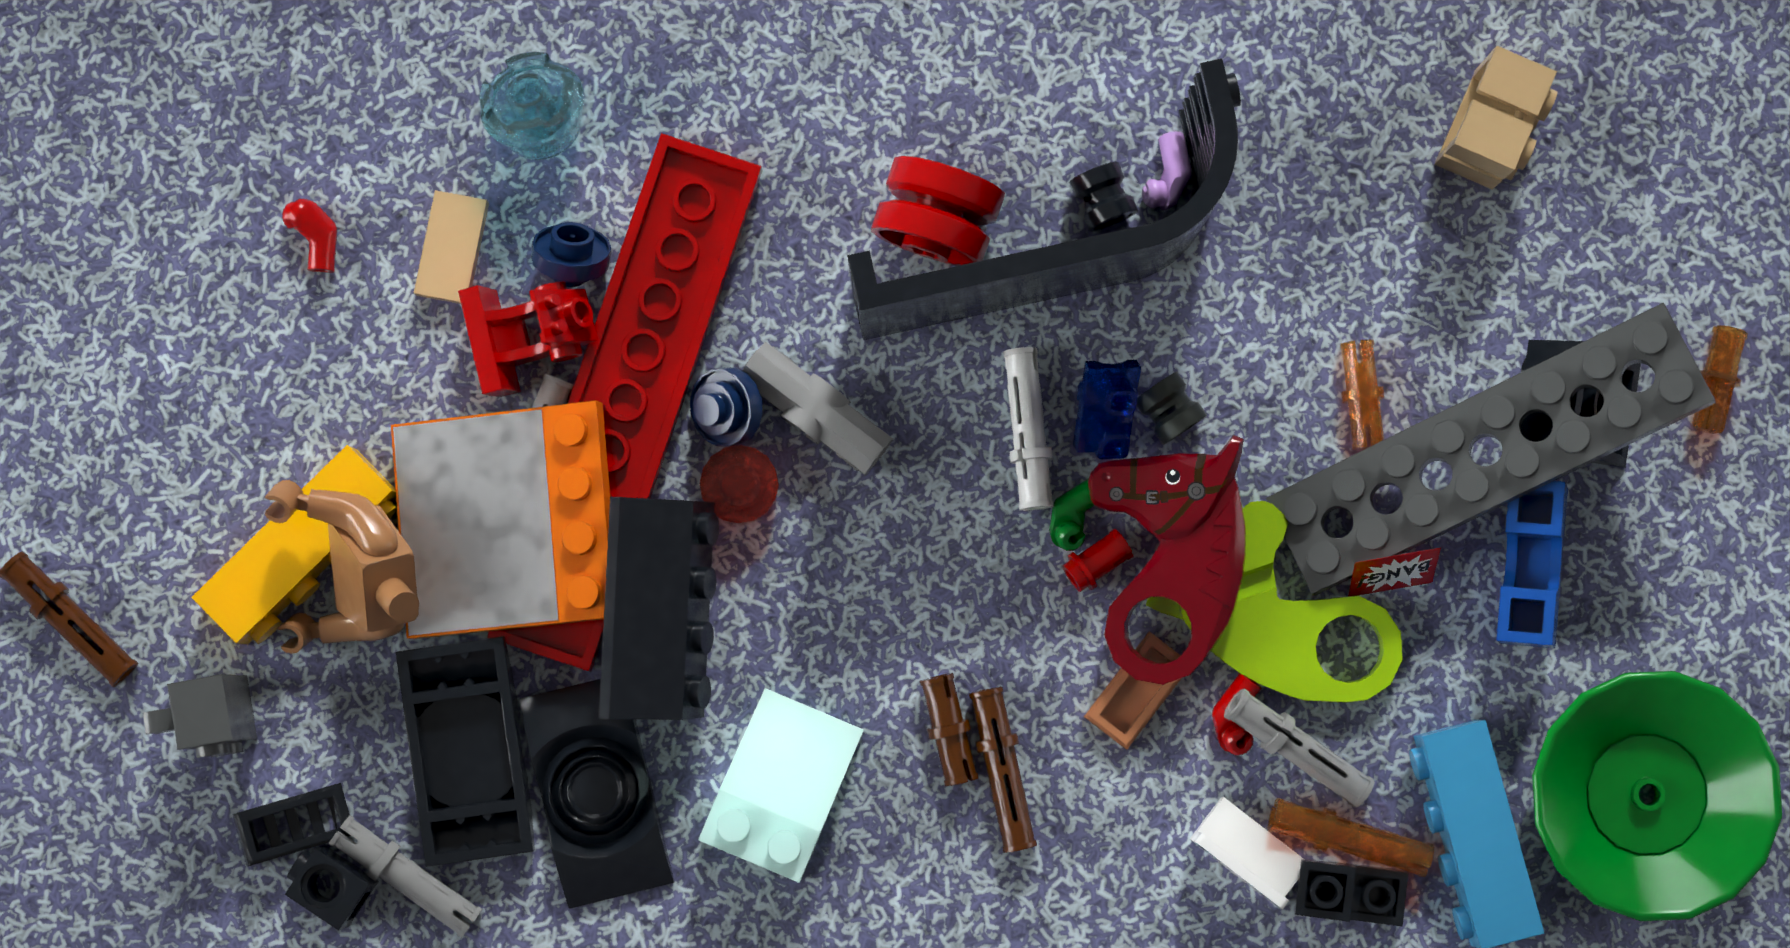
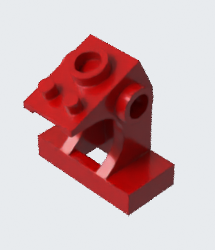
(501, 335)

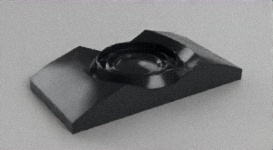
(466, 751)
(594, 796)

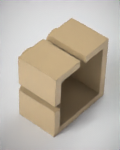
(1496, 118)

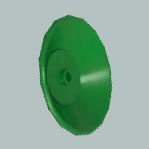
(1710, 807)

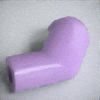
(1176, 173)

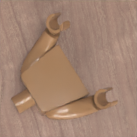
(369, 567)

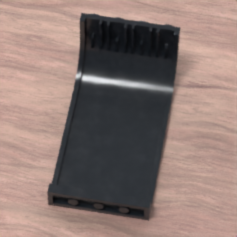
(1075, 265)

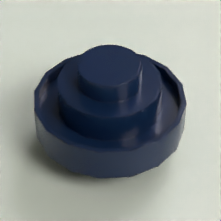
(571, 253)
(726, 406)

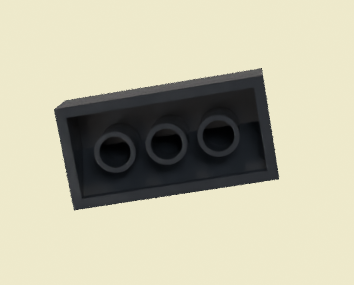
(658, 609)

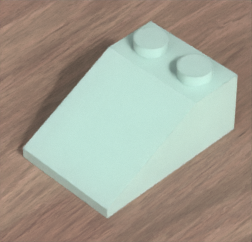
(781, 785)

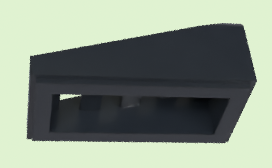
(247, 833)

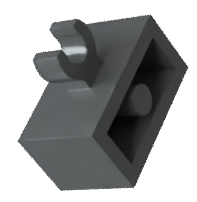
(207, 715)

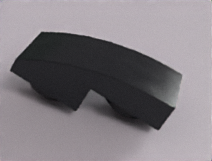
(1351, 892)

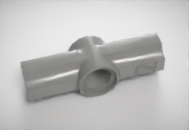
(817, 409)

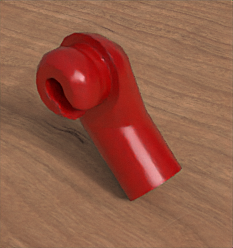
(318, 229)

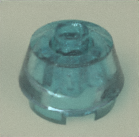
(533, 106)

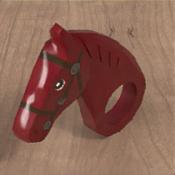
(1201, 555)

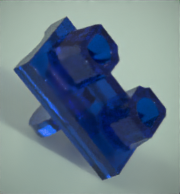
(1106, 408)

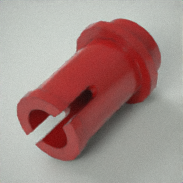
(1097, 560)

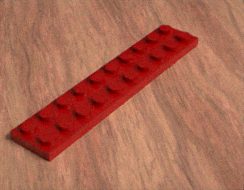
(653, 333)

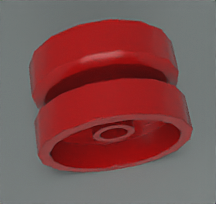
(937, 211)

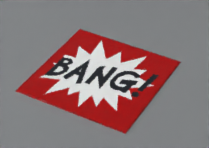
(1394, 572)

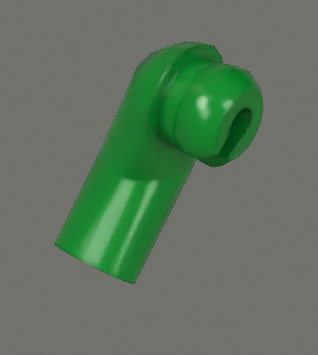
(1069, 516)

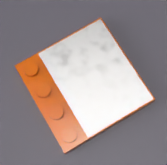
(505, 517)

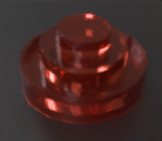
(740, 484)

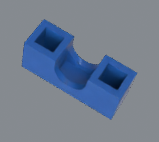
(1533, 567)

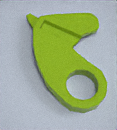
(1277, 638)

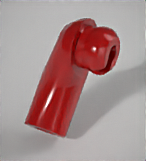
(1229, 734)

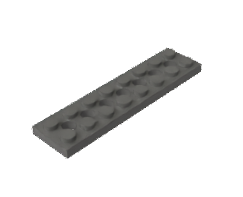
(1498, 414)

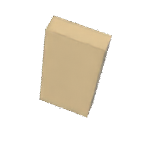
(451, 246)

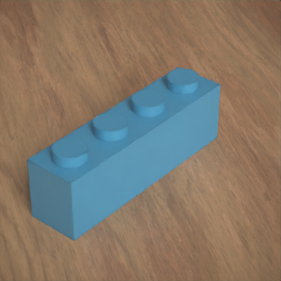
(1477, 835)

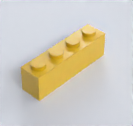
(286, 557)

